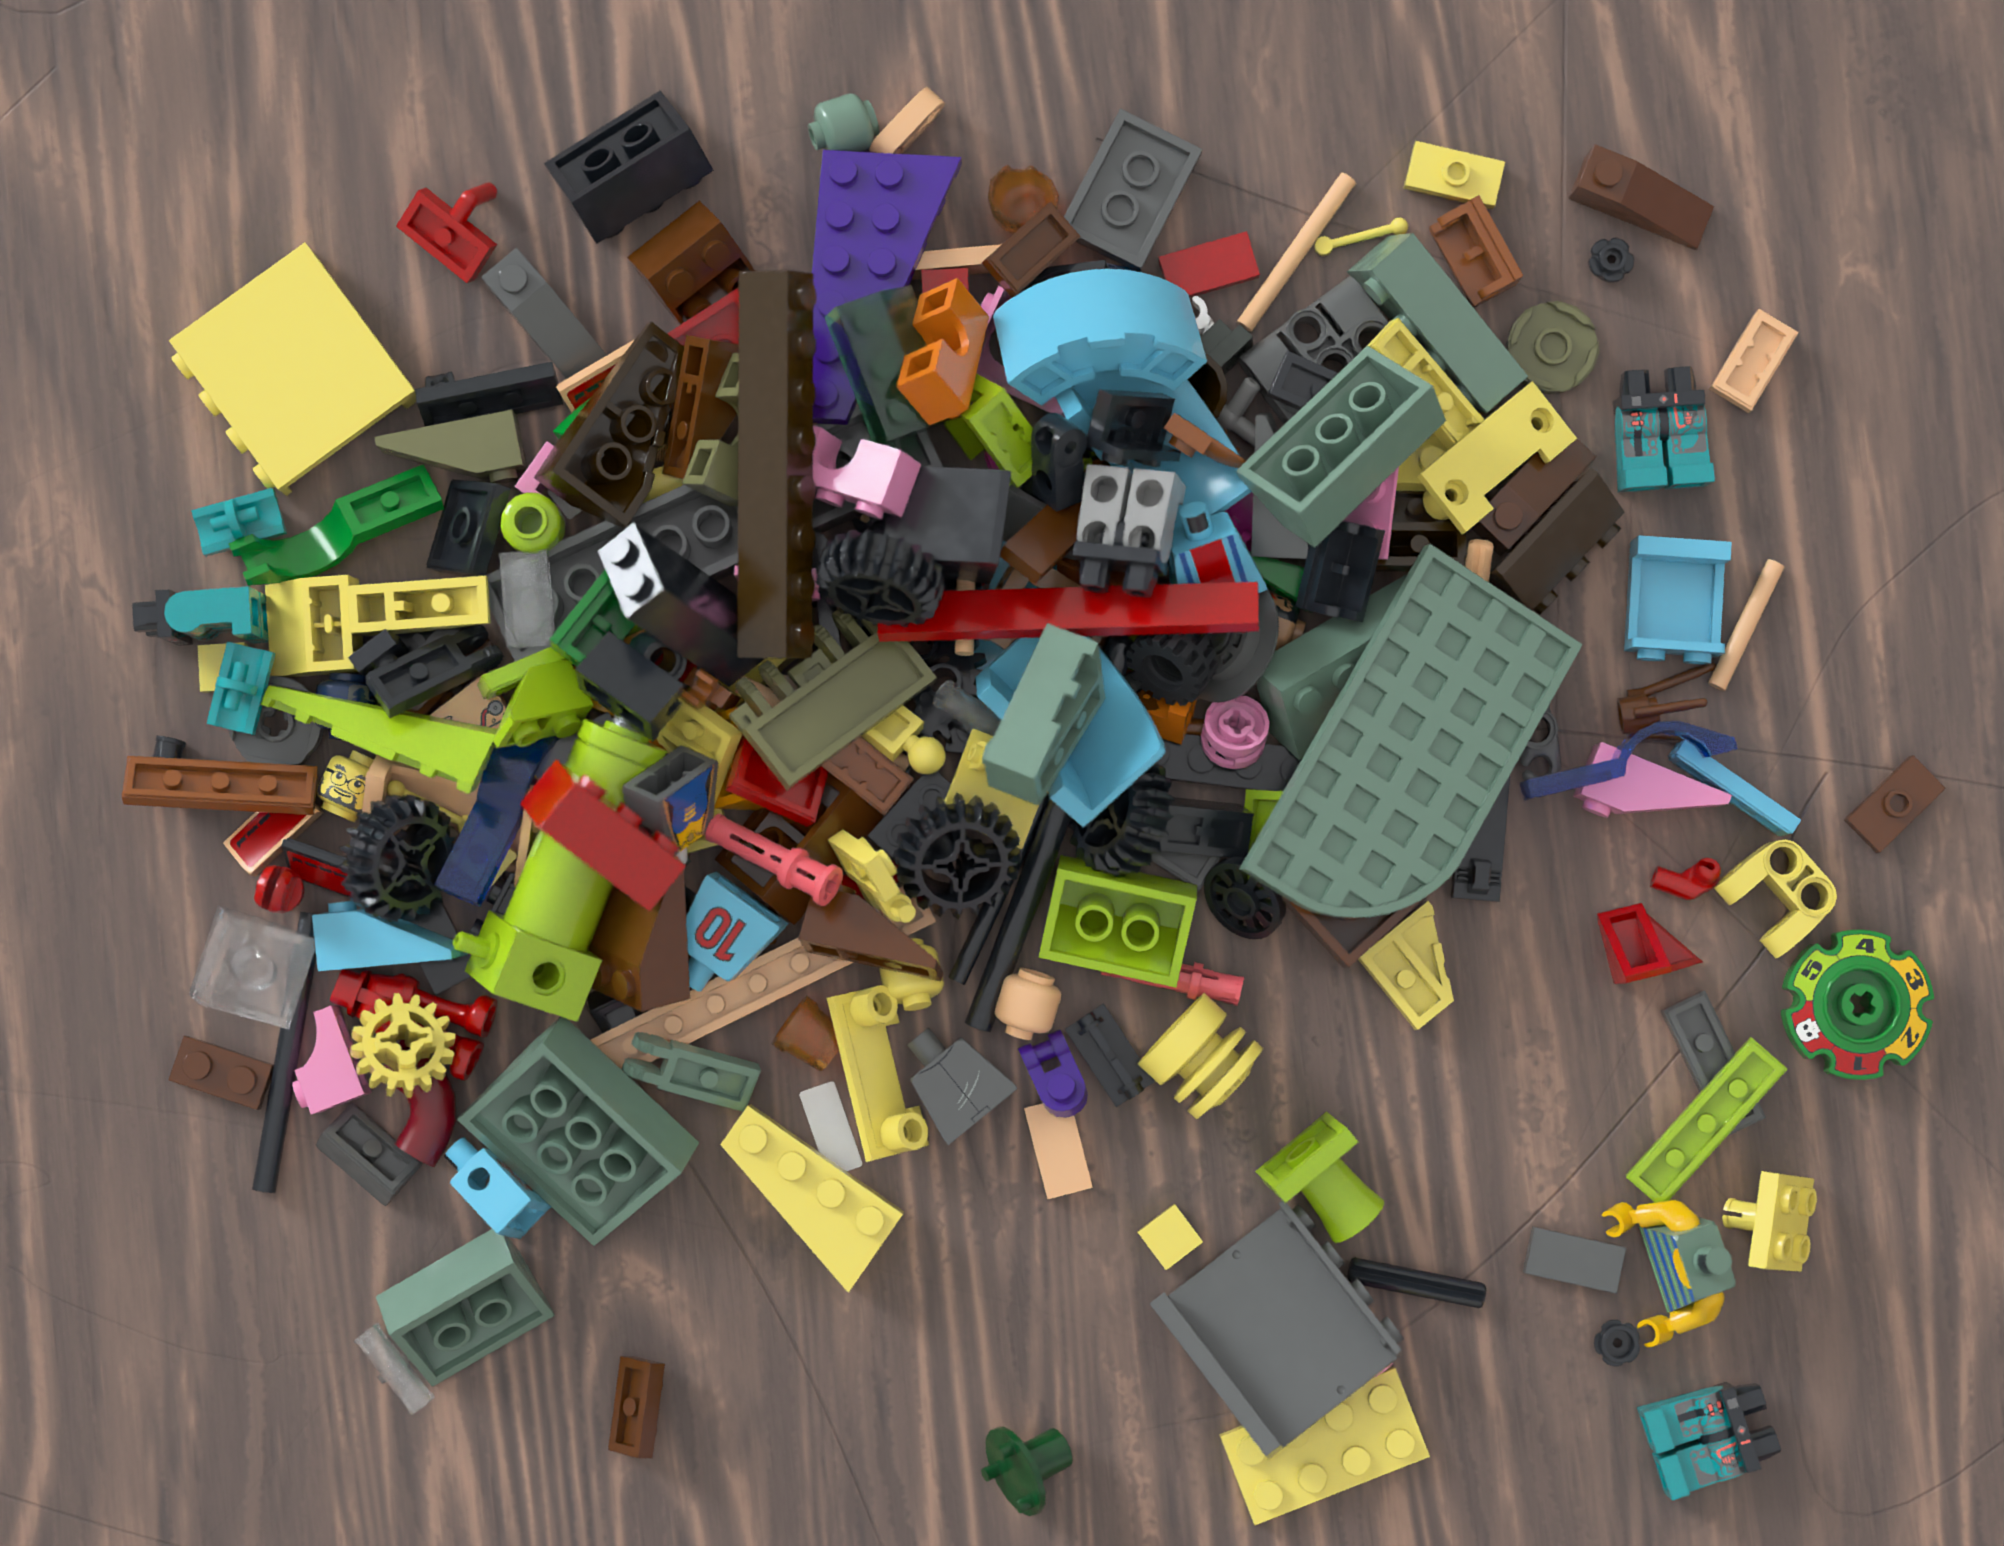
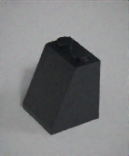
(956, 519)

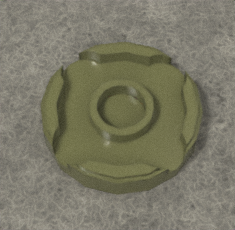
(1554, 346)

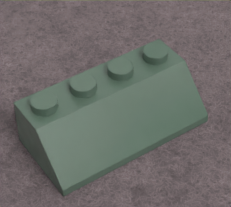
(1342, 445)

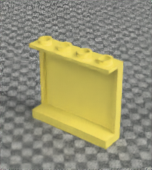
(291, 368)

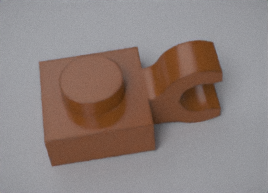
(708, 691)

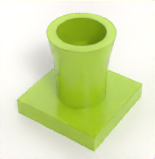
(1315, 1168)

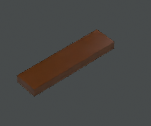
(1044, 540)

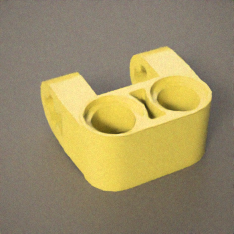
(1786, 887)

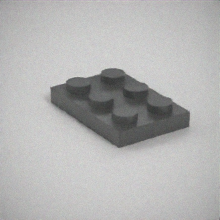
(1131, 189)

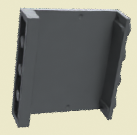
(1280, 1329)

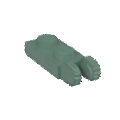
(694, 1071)

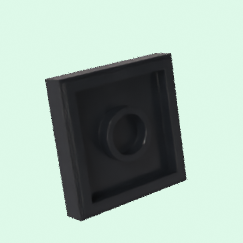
(468, 528)

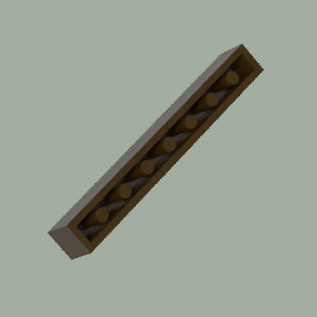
(776, 464)

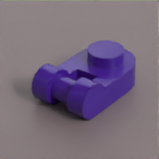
(1062, 1088)

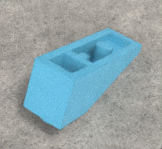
(354, 939)

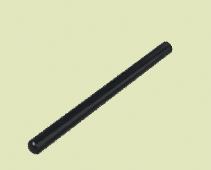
(1029, 889)

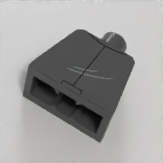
(956, 1084)

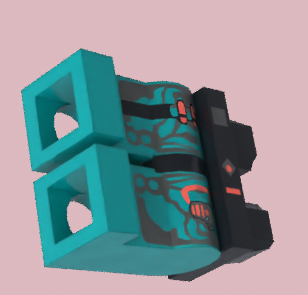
(1661, 434)
(203, 615)
(1721, 1433)

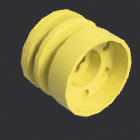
(1201, 1056)

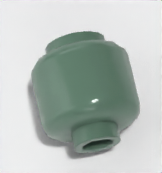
(844, 124)

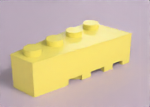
(819, 1199)

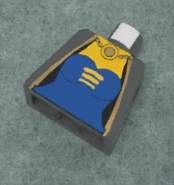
(675, 796)

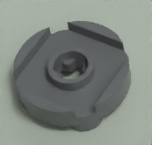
(290, 746)

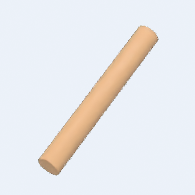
(1746, 625)

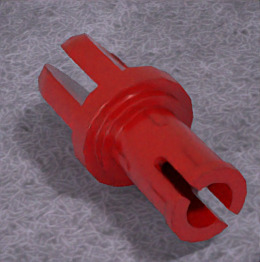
(279, 889)

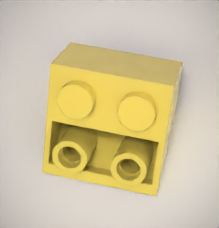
(311, 626)

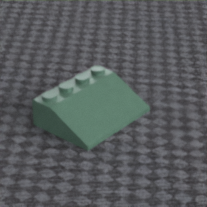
(579, 1131)

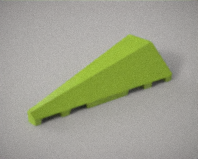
(422, 741)

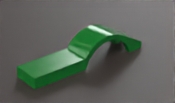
(349, 523)

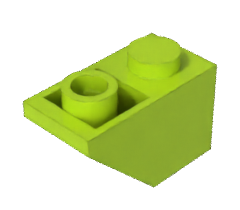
(543, 706)

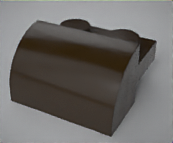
(1416, 528)

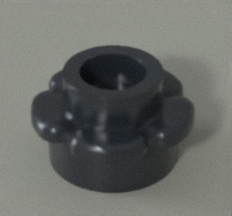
(1602, 268)
(1617, 1355)

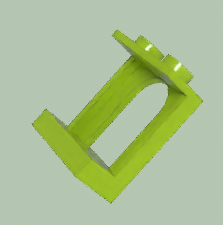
(998, 427)

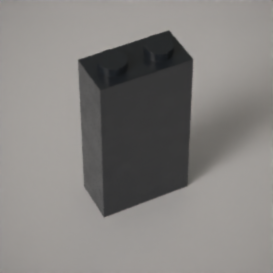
(676, 603)

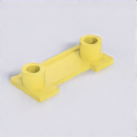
(1490, 455)
(871, 1073)

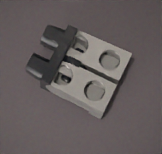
(1126, 527)

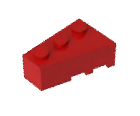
(603, 835)

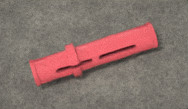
(1198, 980)

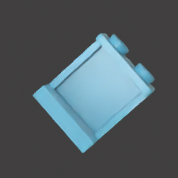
(1675, 598)

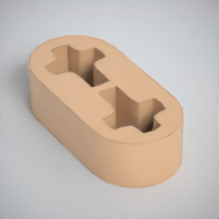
(908, 123)

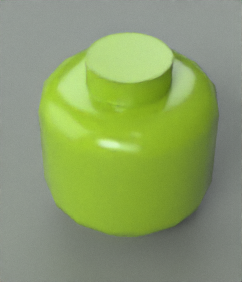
(532, 523)

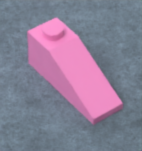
(1645, 788)

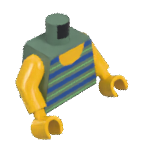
(1686, 1262)

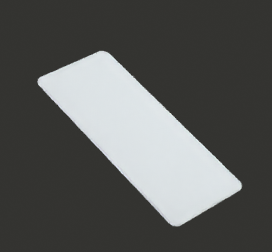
(830, 1125)

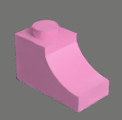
(330, 1072)

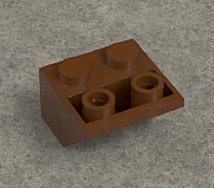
(691, 263)

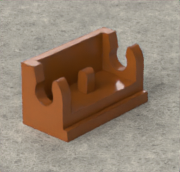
(1476, 252)

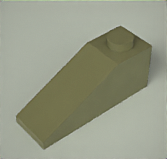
(474, 446)

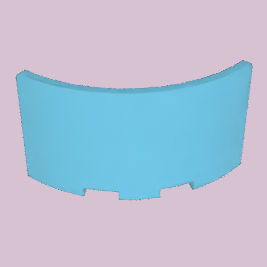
(1096, 324)
(1203, 477)
(1111, 751)

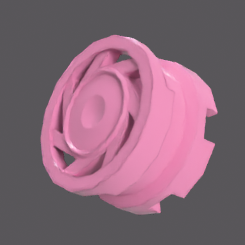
(1235, 731)

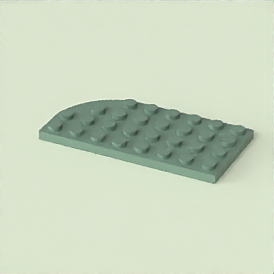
(1413, 746)

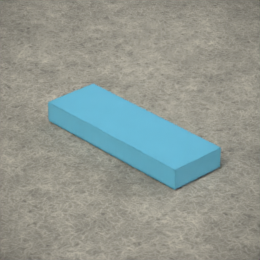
(1743, 794)

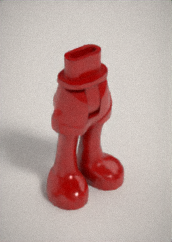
(361, 990)

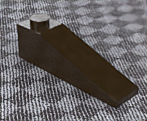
(614, 441)

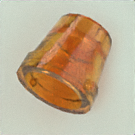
(808, 1035)

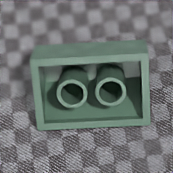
(464, 1306)

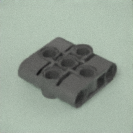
(1339, 321)

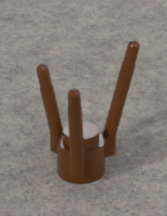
(1638, 711)

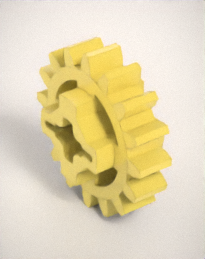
(386, 1050)

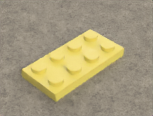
(1348, 1446)

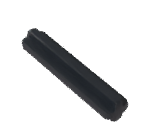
(1417, 1282)

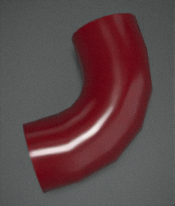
(430, 1118)

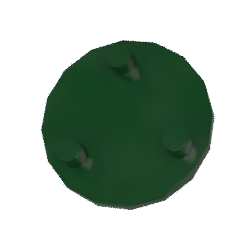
(1024, 1466)

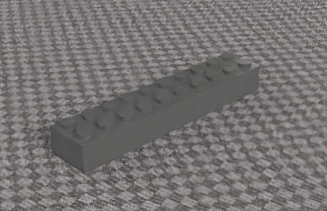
(691, 526)

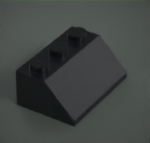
(629, 167)

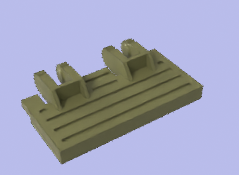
(834, 698)

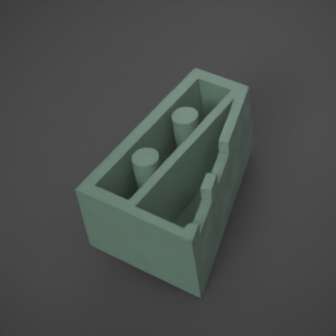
(1046, 715)

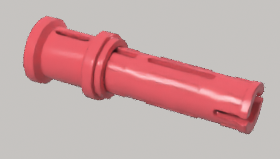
(794, 864)

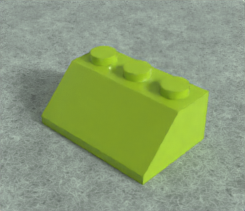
(1118, 922)

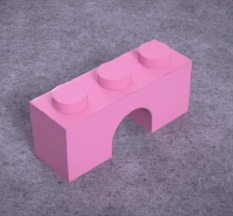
(874, 480)

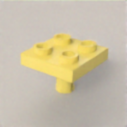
(1777, 1221)

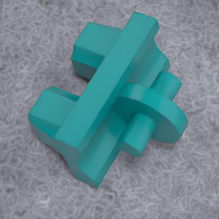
(237, 518)
(240, 688)

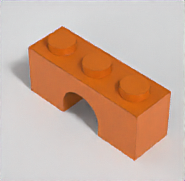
(943, 373)

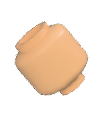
(1028, 1003)

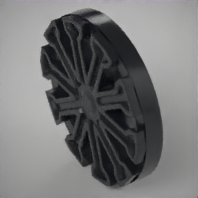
(1242, 900)

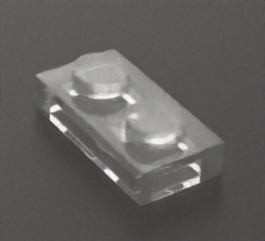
(527, 598)

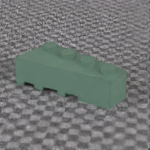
(1416, 290)
(1313, 670)

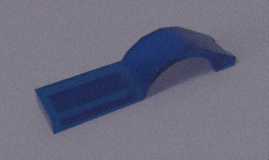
(1705, 741)
(492, 821)

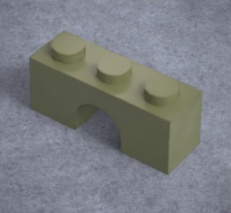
(714, 462)

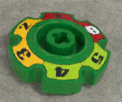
(1891, 993)

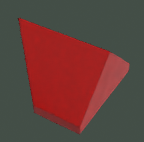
(1640, 946)

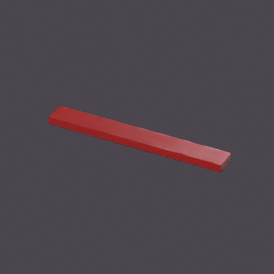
(1085, 613)

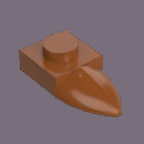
(1190, 439)

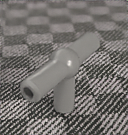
(1232, 414)

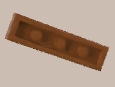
(220, 785)

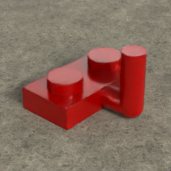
(447, 232)

